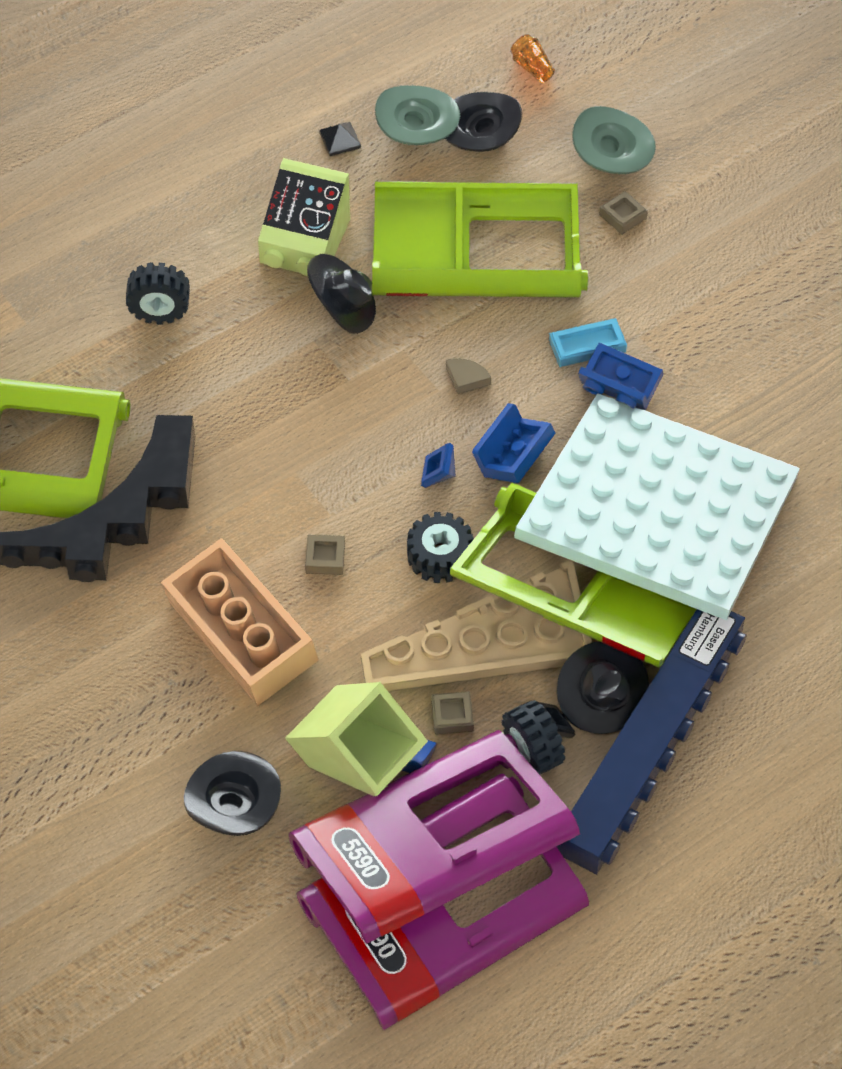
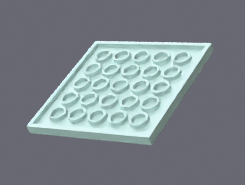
(658, 505)

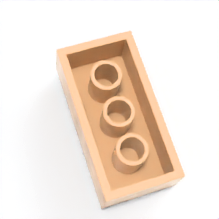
(240, 621)

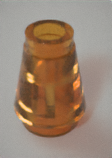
(532, 57)

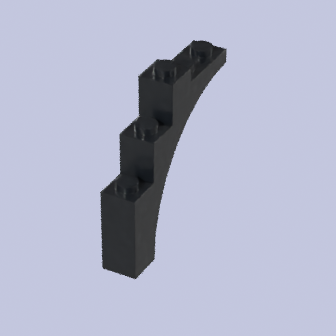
(122, 517)

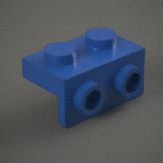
(620, 377)
(511, 445)

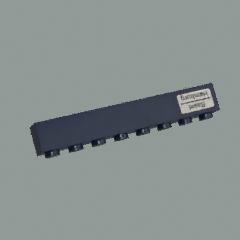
(650, 736)

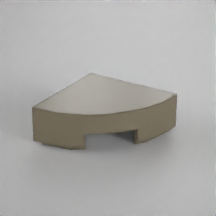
(467, 375)

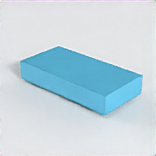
(580, 342)

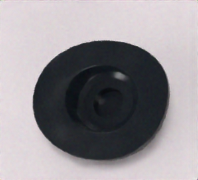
(485, 121)
(343, 292)
(600, 688)
(233, 793)

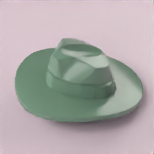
(416, 114)
(612, 140)

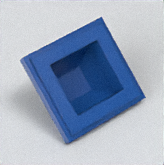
(439, 466)

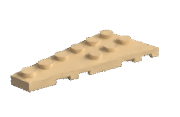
(480, 641)

